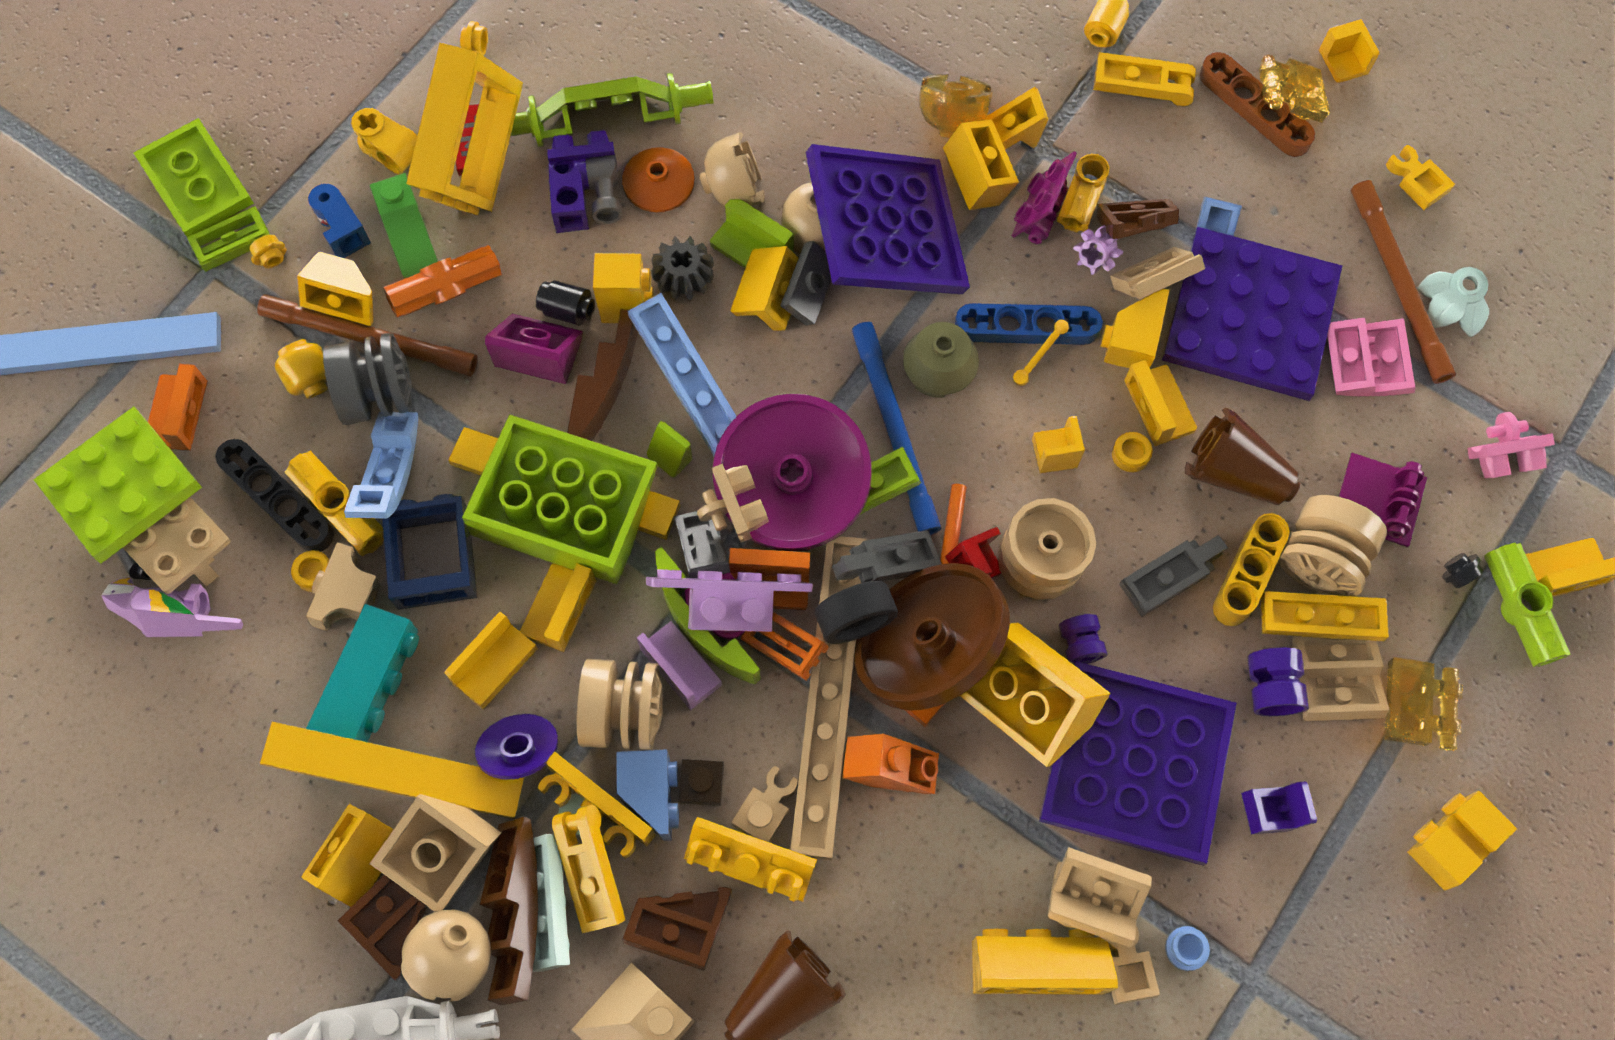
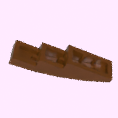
(597, 393)
(513, 897)

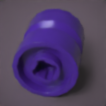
(1277, 681)

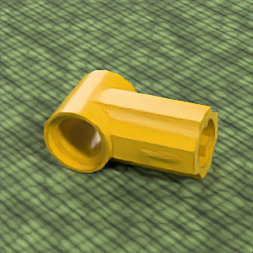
(1084, 193)

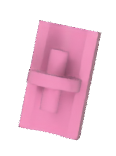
(1529, 450)

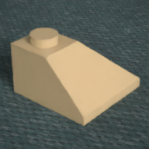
(435, 850)
(633, 1011)

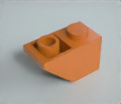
(890, 764)

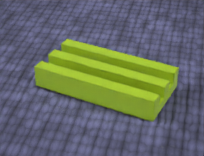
(231, 243)

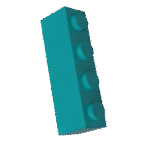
(365, 675)

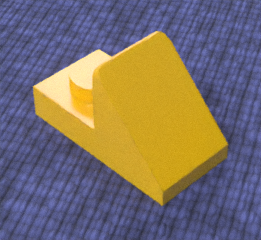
(1021, 119)

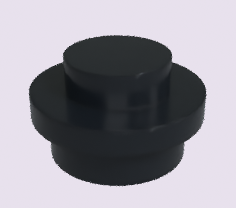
(1462, 570)

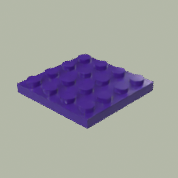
(886, 220)
(1254, 314)
(1144, 768)

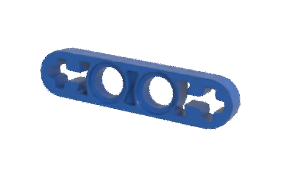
(1027, 317)

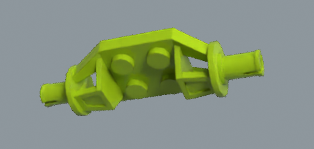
(620, 92)

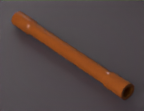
(292, 313)
(1432, 349)

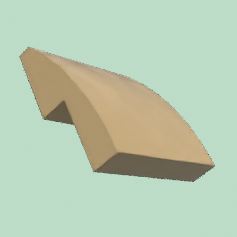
(1342, 679)

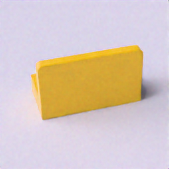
(765, 286)
(1159, 402)
(1572, 567)
(558, 605)
(490, 660)
(344, 858)

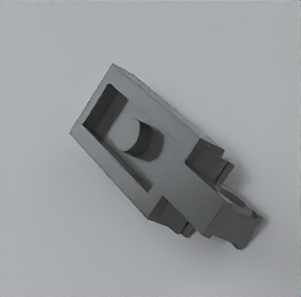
(888, 558)
(1171, 574)

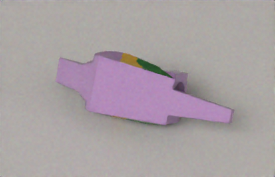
(165, 614)

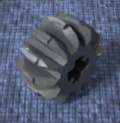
(682, 268)

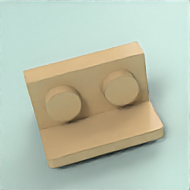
(179, 547)
(1098, 896)

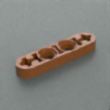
(1251, 108)

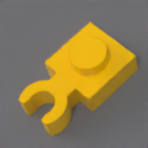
(1422, 182)

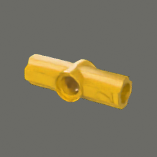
(321, 489)

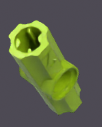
(1536, 627)

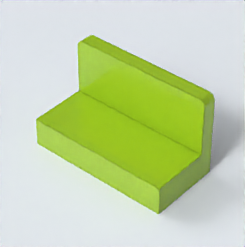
(748, 230)

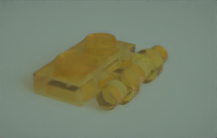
(1295, 84)
(1411, 703)

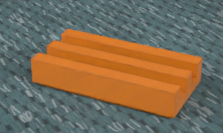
(809, 658)

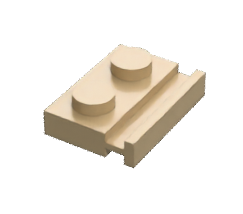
(1157, 272)

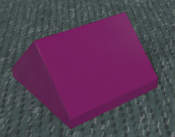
(534, 347)

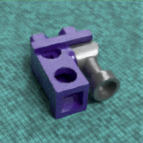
(581, 169)

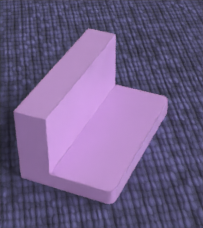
(680, 664)

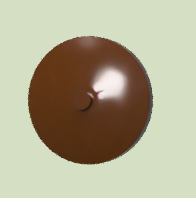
(940, 642)

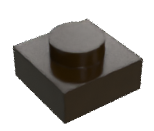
(701, 782)

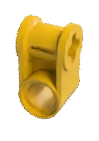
(384, 139)

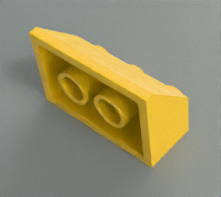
(1037, 696)
(1042, 963)

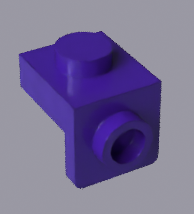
(1279, 808)

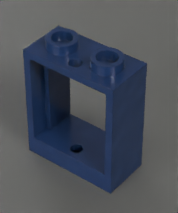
(430, 589)

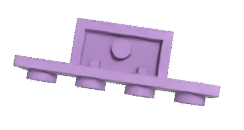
(729, 603)

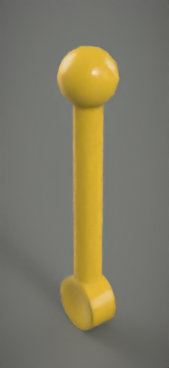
(1021, 377)

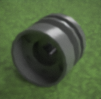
(360, 380)

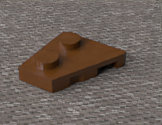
(1136, 217)
(383, 921)
(678, 926)

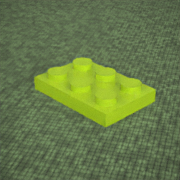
(193, 178)

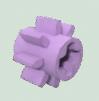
(1090, 256)

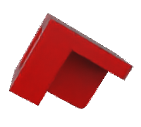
(977, 553)

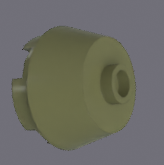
(940, 359)

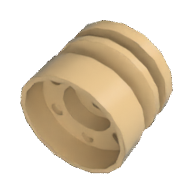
(1333, 546)
(618, 704)

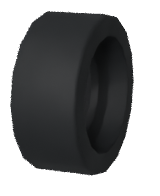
(856, 612)

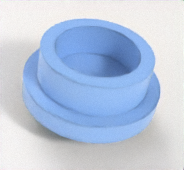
(1187, 948)

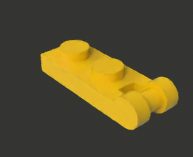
(1145, 78)
(588, 869)

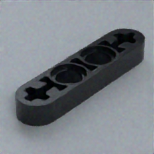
(275, 494)

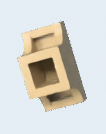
(341, 589)

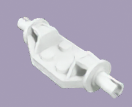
(394, 1020)

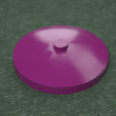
(805, 469)

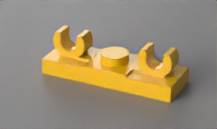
(1324, 616)
(627, 822)
(749, 859)

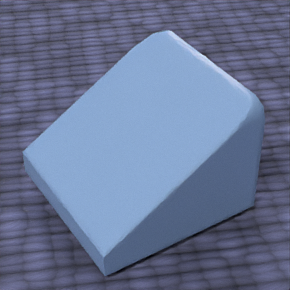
(1218, 216)

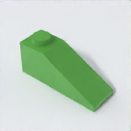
(404, 224)

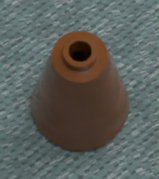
(1241, 461)
(783, 993)

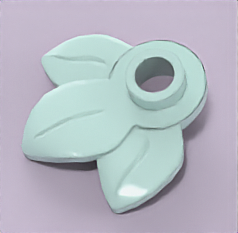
(1454, 302)

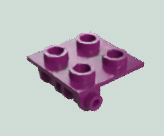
(1044, 201)
(1387, 492)

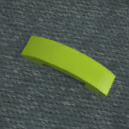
(731, 657)

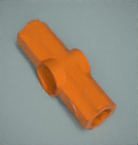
(442, 281)

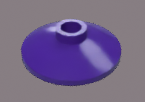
(516, 746)

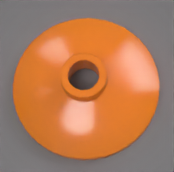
(660, 191)

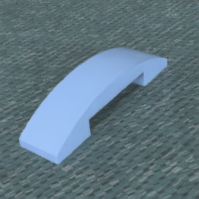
(387, 468)

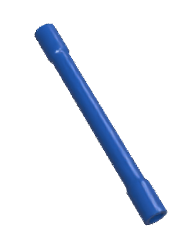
(871, 354)

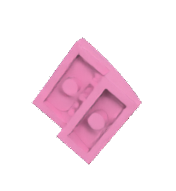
(1370, 358)

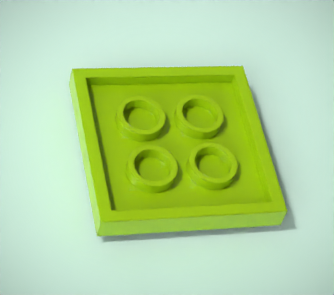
(117, 484)

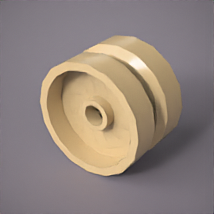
(1046, 548)

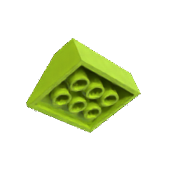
(561, 498)

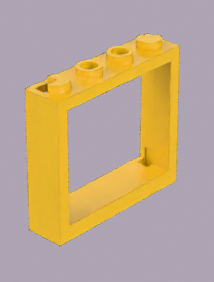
(443, 126)

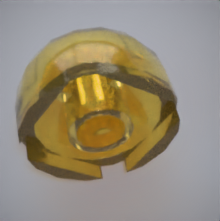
(950, 103)

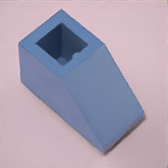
(645, 788)

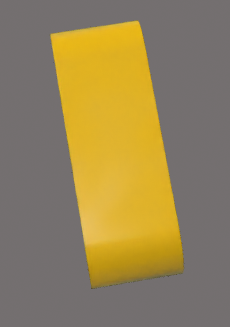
(1263, 557)

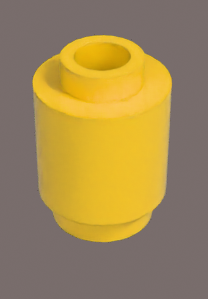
(1106, 22)

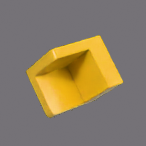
(1349, 51)
(1059, 447)

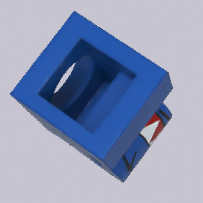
(333, 211)

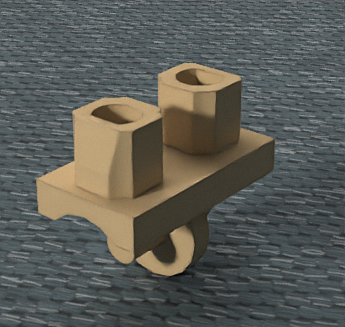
(744, 518)

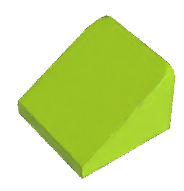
(669, 450)

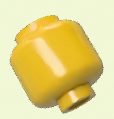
(302, 368)

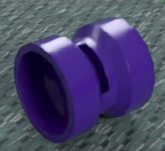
(1083, 639)

